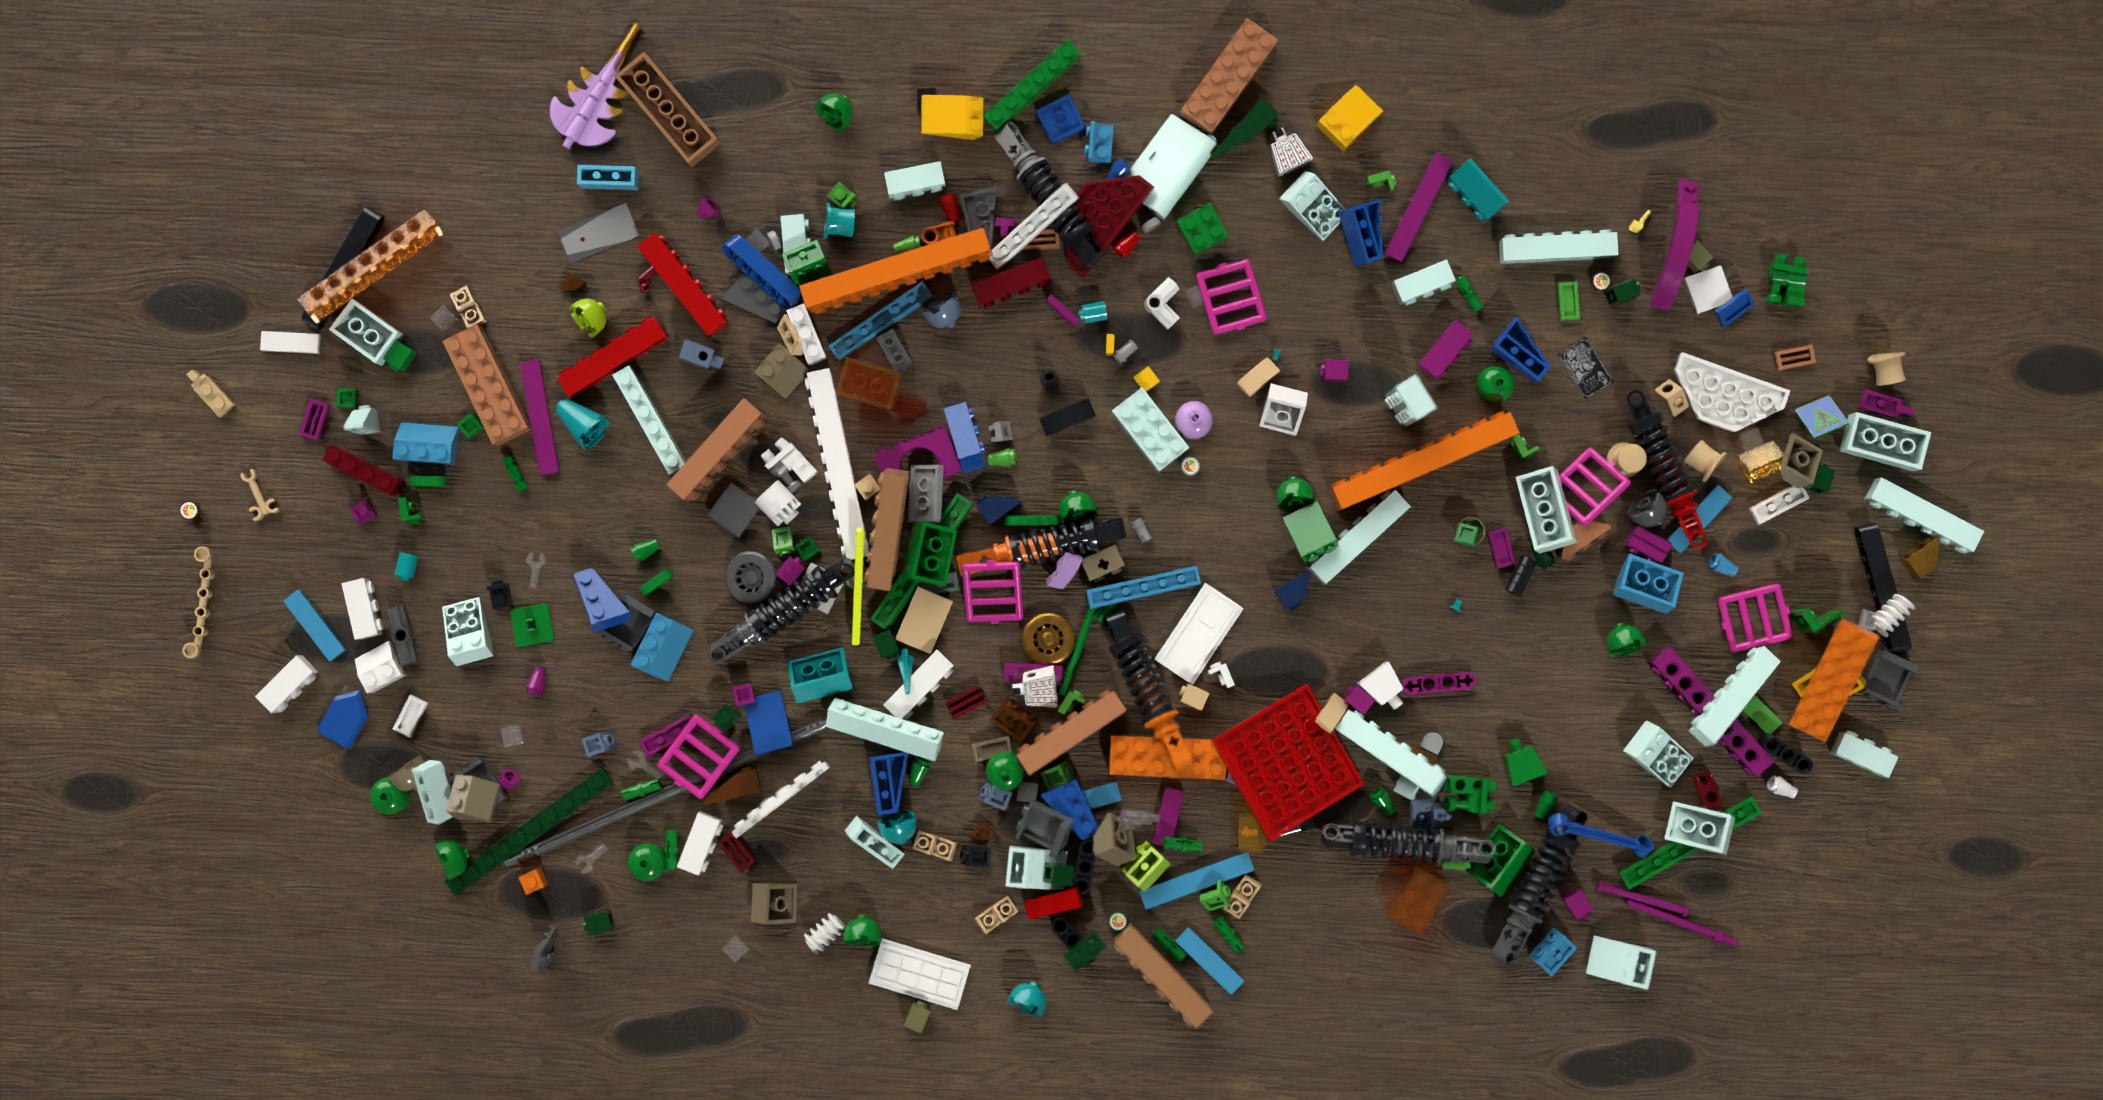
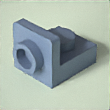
(598, 743)
(994, 797)

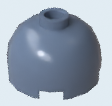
(943, 312)

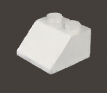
(1283, 409)
(379, 668)

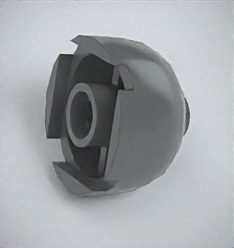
(1649, 510)

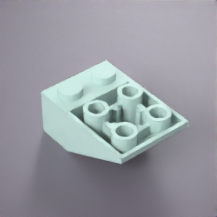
(1313, 204)
(467, 632)
(1658, 753)
(1027, 867)
(1621, 962)

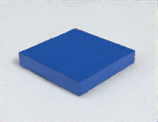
(1060, 119)

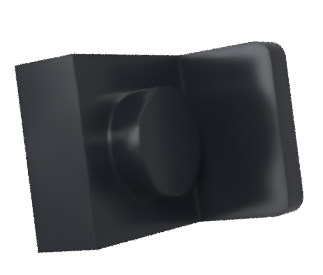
(500, 595)
(975, 856)

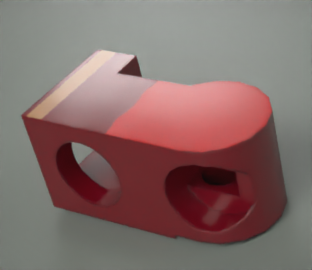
(1707, 790)

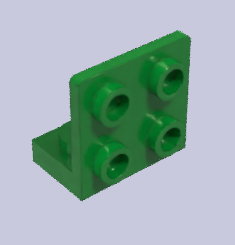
(807, 263)
(1808, 622)

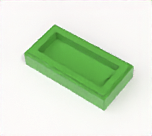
(1568, 301)
(1761, 715)

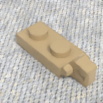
(210, 393)

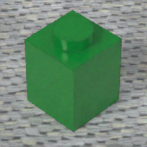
(399, 356)

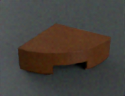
(572, 283)
(983, 832)

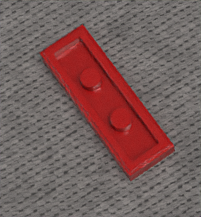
(1053, 903)

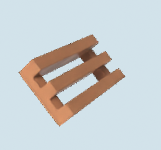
(1049, 239)
(1778, 361)

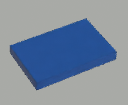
(769, 723)

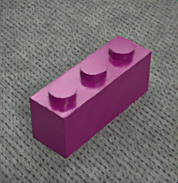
(1445, 350)

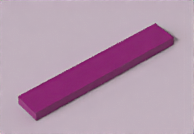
(1418, 207)
(539, 417)

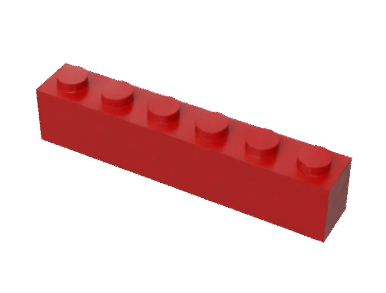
(682, 284)
(612, 357)

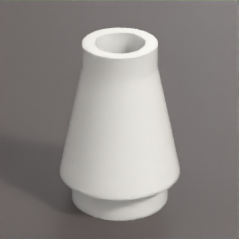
(1780, 786)

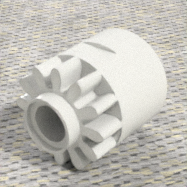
(778, 503)

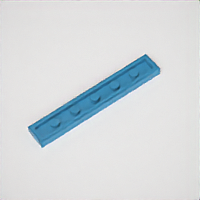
(880, 321)
(1143, 587)
(1197, 880)

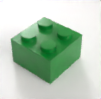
(1202, 230)

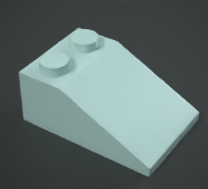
(1700, 828)

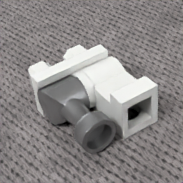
(785, 461)

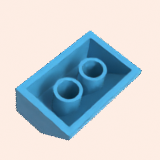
(426, 443)
(1648, 584)
(662, 647)

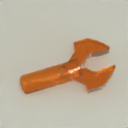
(1415, 750)

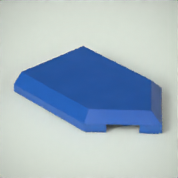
(344, 719)

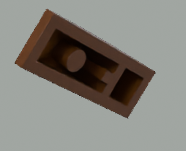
(739, 785)

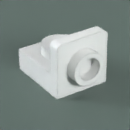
(1225, 677)

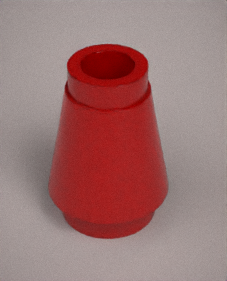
(950, 207)
(1126, 244)

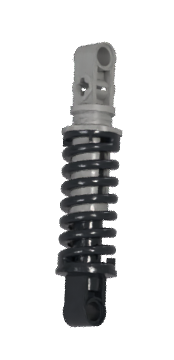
(1038, 181)

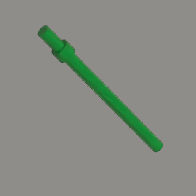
(1077, 650)

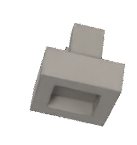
(1002, 431)

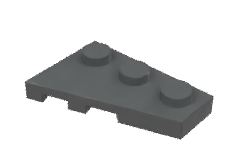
(980, 210)
(751, 297)
(544, 953)

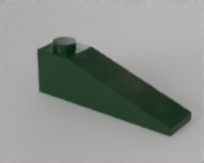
(1252, 125)

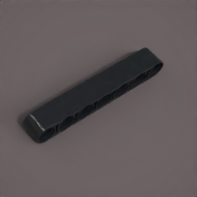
(357, 242)
(1881, 582)

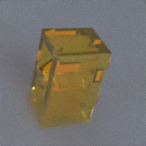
(1761, 461)
(1249, 834)

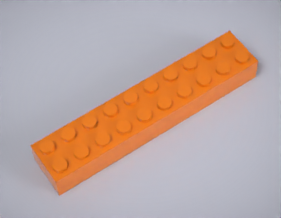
(896, 270)
(1427, 459)

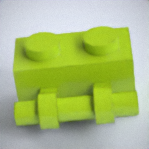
(1146, 867)

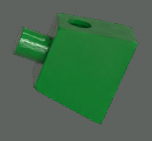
(1522, 763)

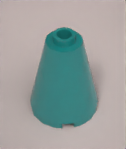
(582, 422)

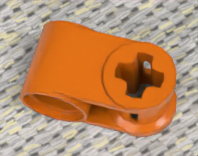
(940, 232)

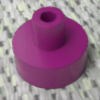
(509, 779)

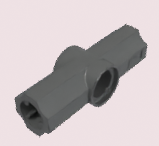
(399, 622)

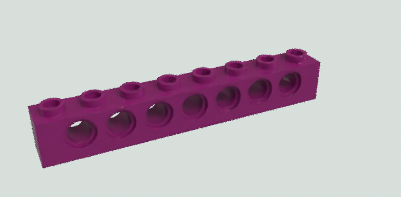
(1760, 758)

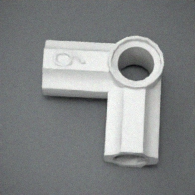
(1163, 312)

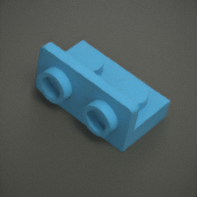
(1100, 143)
(1552, 951)

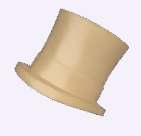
(1887, 368)
(1627, 458)
(1704, 459)

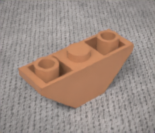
(1584, 536)

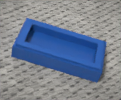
(1734, 307)

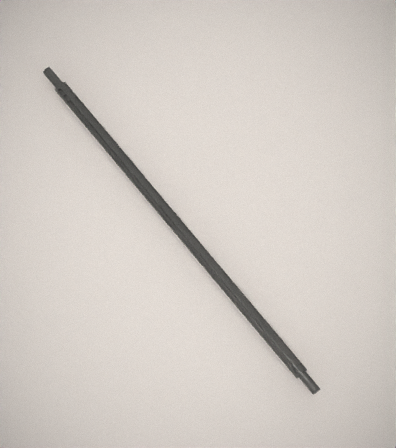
(649, 800)

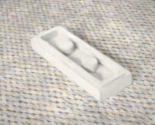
(290, 342)
(1778, 504)

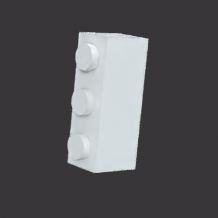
(807, 334)
(362, 608)
(287, 684)
(700, 843)

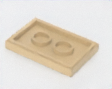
(924, 620)

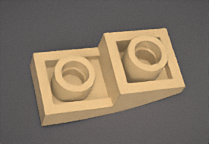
(468, 307)
(1258, 377)
(1331, 713)
(935, 845)
(1242, 896)
(996, 915)

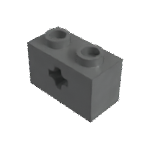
(894, 351)

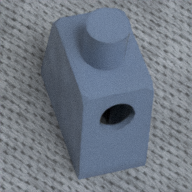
(691, 351)

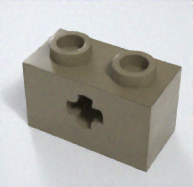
(1110, 555)

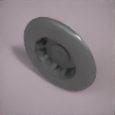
(751, 577)

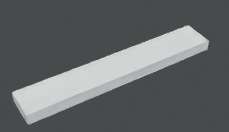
(1033, 225)

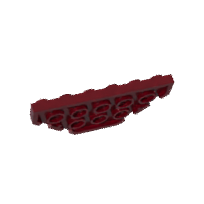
(1109, 208)

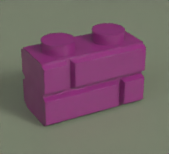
(1647, 545)

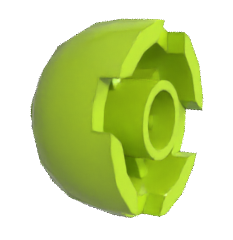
(589, 315)

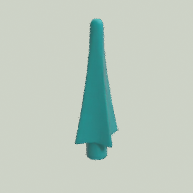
(905, 663)

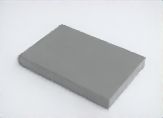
(925, 493)

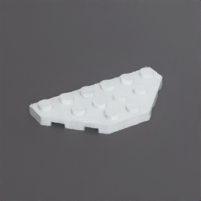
(1726, 396)
(782, 795)

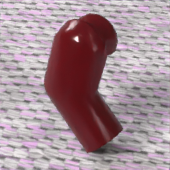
(644, 279)

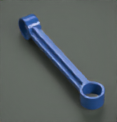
(1640, 846)

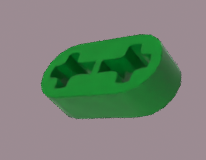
(428, 481)
(656, 582)

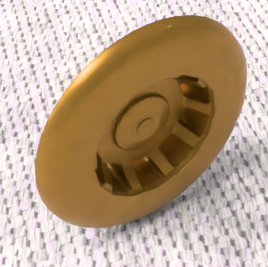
(1048, 638)

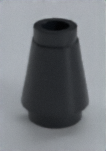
(1049, 384)

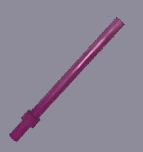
(1716, 935)

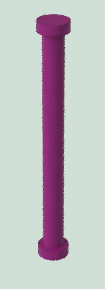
(1683, 910)

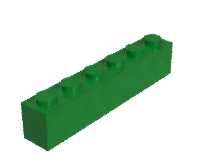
(1032, 86)

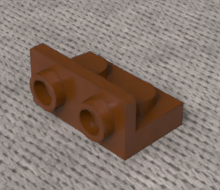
(1014, 719)

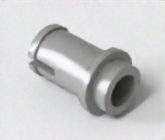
(1125, 351)
(1141, 530)

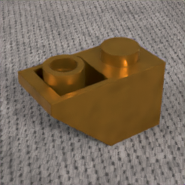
(1923, 559)

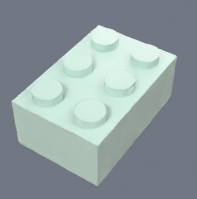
(365, 331)

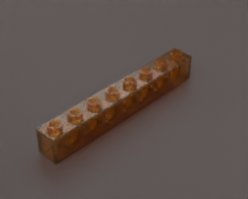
(370, 266)

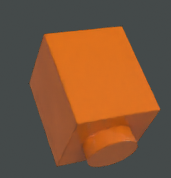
(533, 880)

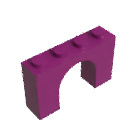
(935, 442)

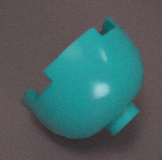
(897, 826)
(1029, 999)

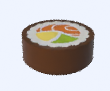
(1600, 281)
(189, 510)

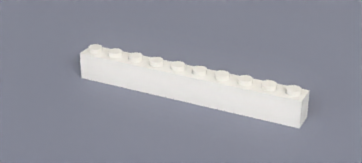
(837, 460)

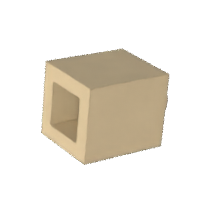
(868, 487)
(1193, 696)

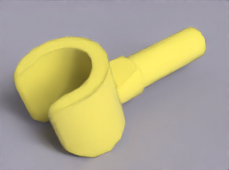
(1637, 226)

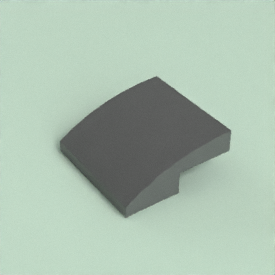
(734, 510)

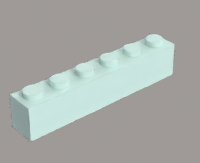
(1558, 247)
(650, 420)
(1924, 515)
(1360, 535)
(1734, 695)
(884, 729)
(1391, 753)

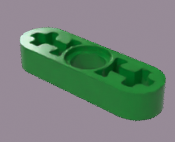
(1031, 521)

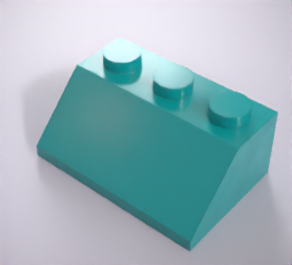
(1477, 191)
(820, 675)

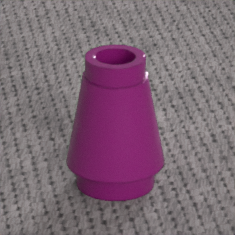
(536, 682)

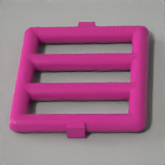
(1250, 281)
(1611, 494)
(1015, 582)
(1740, 598)
(722, 762)

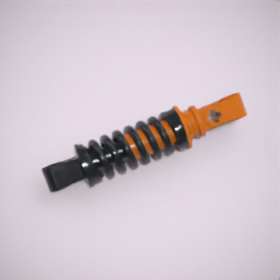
(1049, 544)
(1146, 690)

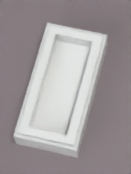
(410, 716)

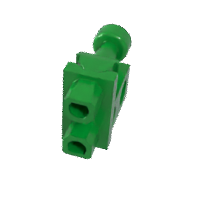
(1791, 277)
(1474, 791)

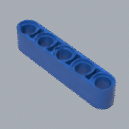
(762, 272)

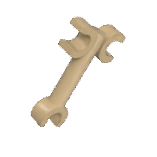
(264, 507)

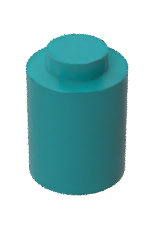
(1093, 312)
(406, 566)

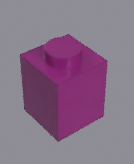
(1334, 370)
(791, 570)
(1358, 699)
(1577, 904)

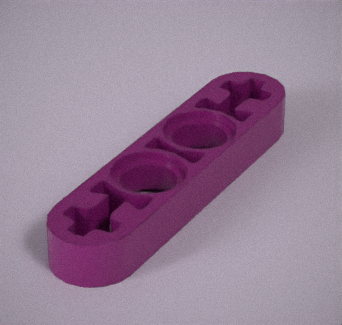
(1438, 683)

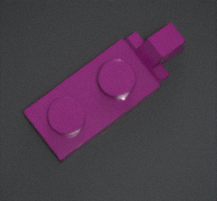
(1884, 404)

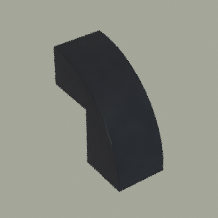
(1067, 417)

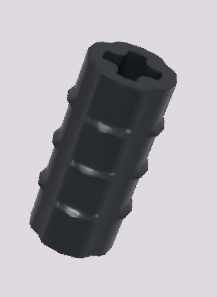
(1520, 576)

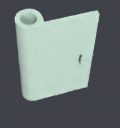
(1177, 159)

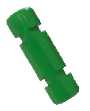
(514, 473)

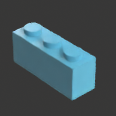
(608, 177)

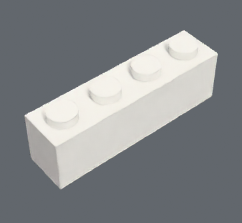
(922, 682)

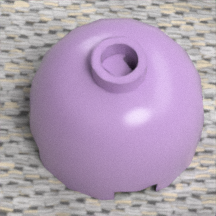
(1187, 413)

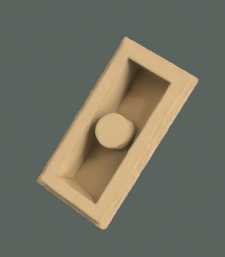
(789, 336)

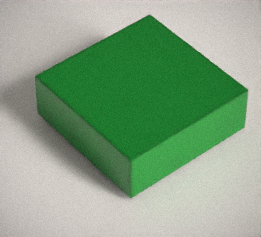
(347, 398)
(470, 425)
(1466, 534)
(807, 549)

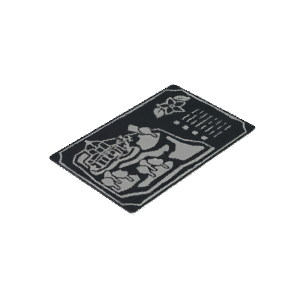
(1585, 368)

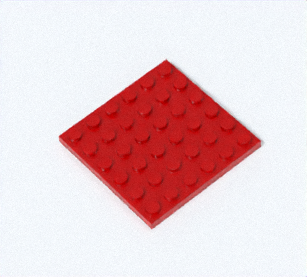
(1287, 763)

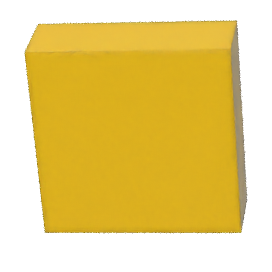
(1110, 344)
(1146, 379)

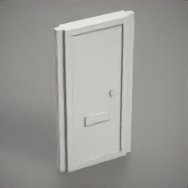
(1198, 633)
(919, 974)

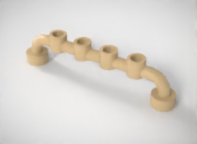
(201, 554)

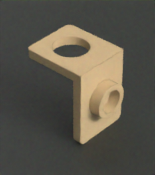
(1675, 398)

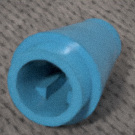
(1722, 565)

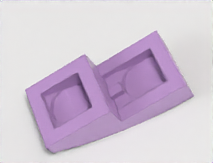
(1066, 569)

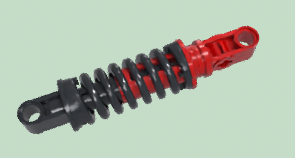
(1666, 467)

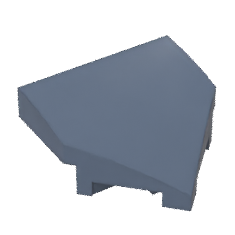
(1426, 814)

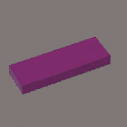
(1014, 672)
(665, 737)
(1169, 813)

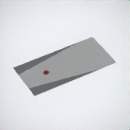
(598, 233)

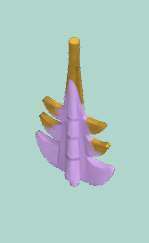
(580, 122)

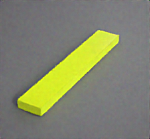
(857, 593)

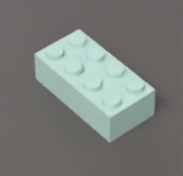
(1409, 401)
(1150, 430)
(1885, 441)
(1546, 509)

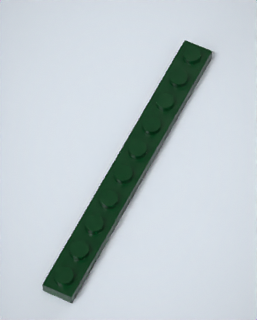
(530, 831)

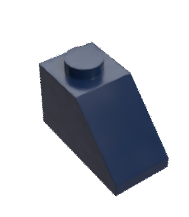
(996, 507)
(1293, 591)

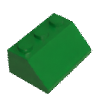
(929, 553)
(1506, 864)

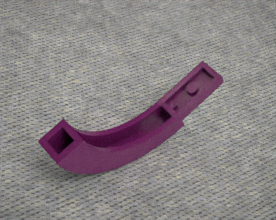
(1680, 246)

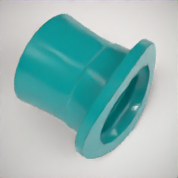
(839, 221)

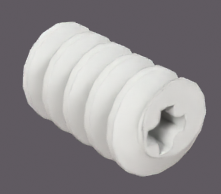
(1890, 614)
(824, 933)

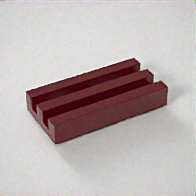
(952, 709)
(740, 855)

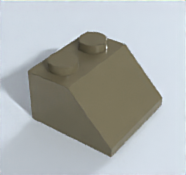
(782, 371)
(1800, 462)
(472, 798)
(1114, 843)
(774, 903)

